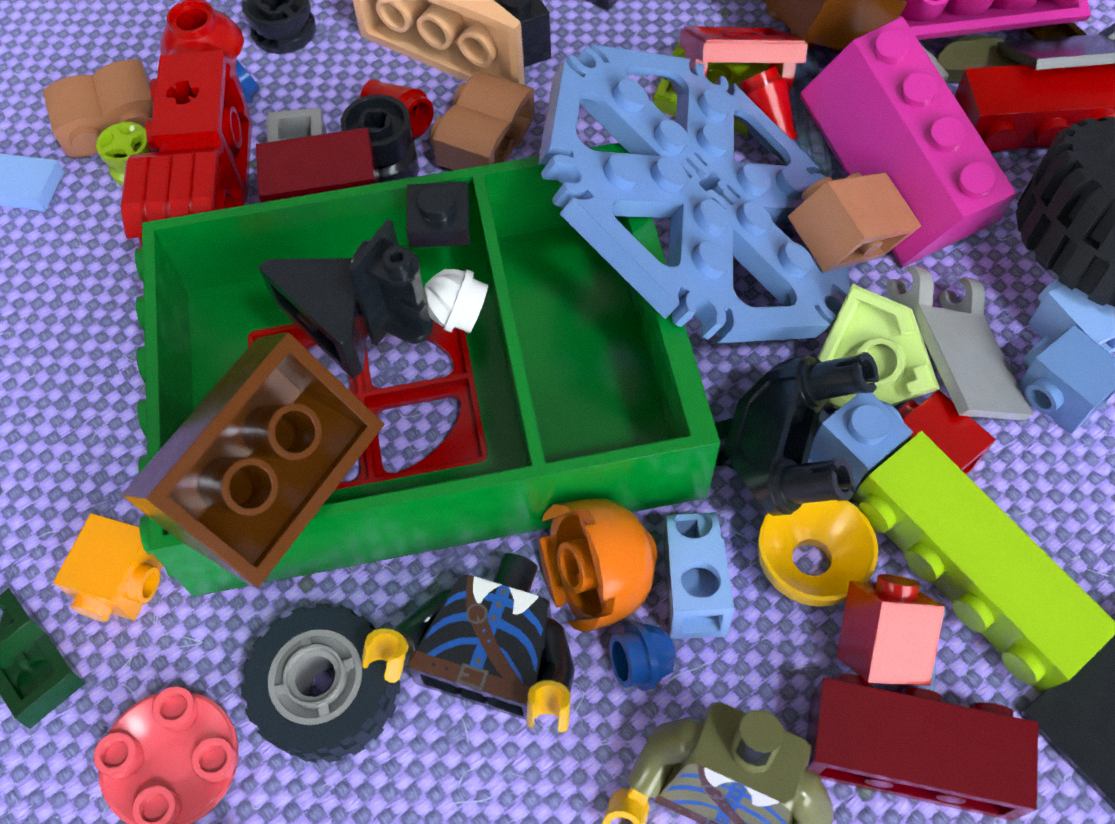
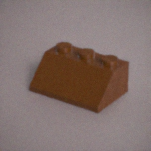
(256, 458)

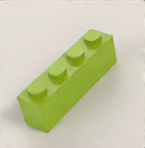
(984, 565)

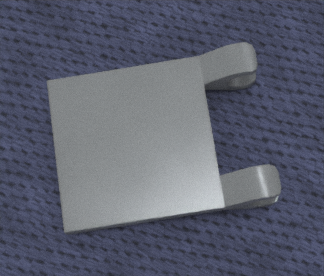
(963, 347)

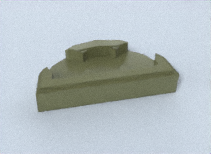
(972, 53)

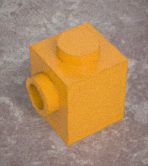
(108, 571)

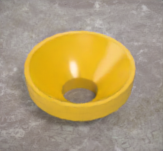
(832, 527)

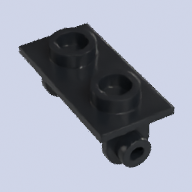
(390, 288)

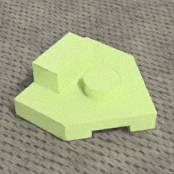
(892, 339)

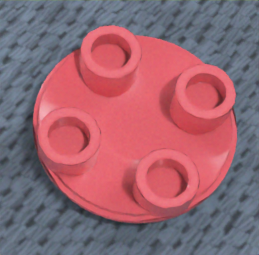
(167, 759)

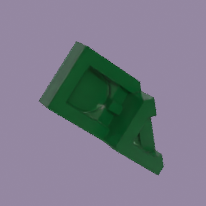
(32, 665)

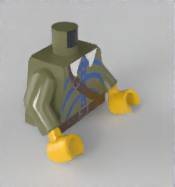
(725, 772)

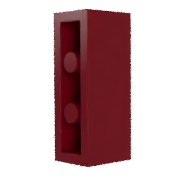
(923, 747)

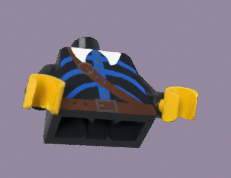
(485, 645)

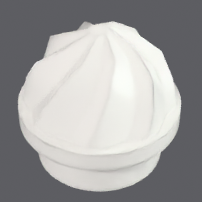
(454, 299)

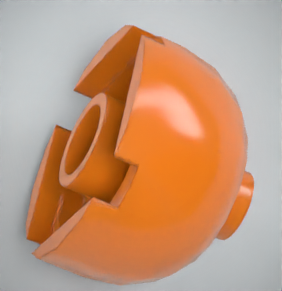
(597, 561)

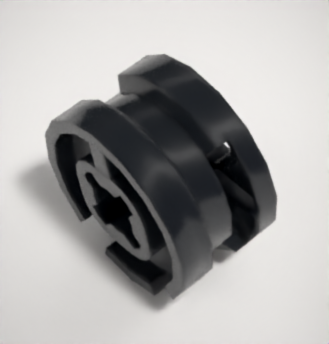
(280, 22)

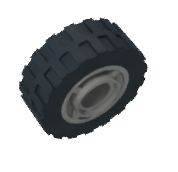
(281, 680)

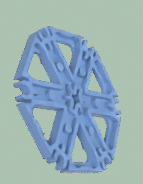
(691, 177)

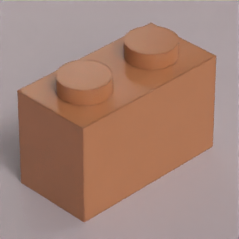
(852, 219)

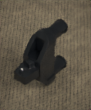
(776, 429)

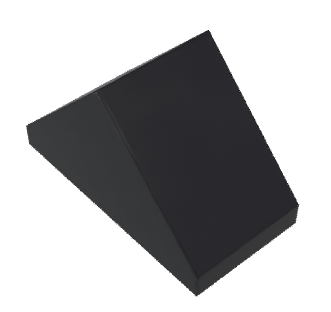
(322, 304)

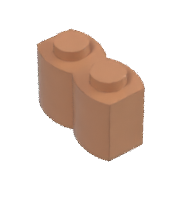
(88, 104)
(483, 123)

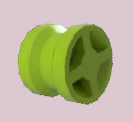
(118, 144)

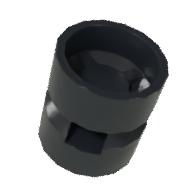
(389, 133)

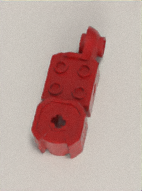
(196, 124)

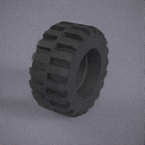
(1071, 209)

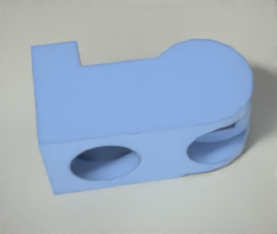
(697, 577)

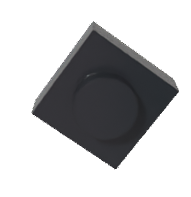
(438, 214)

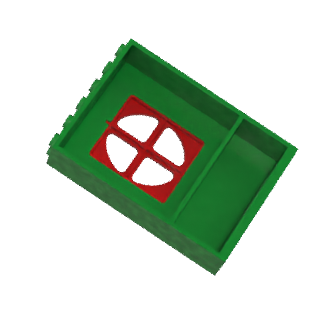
(558, 384)

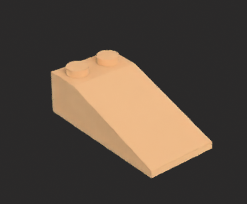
(447, 34)

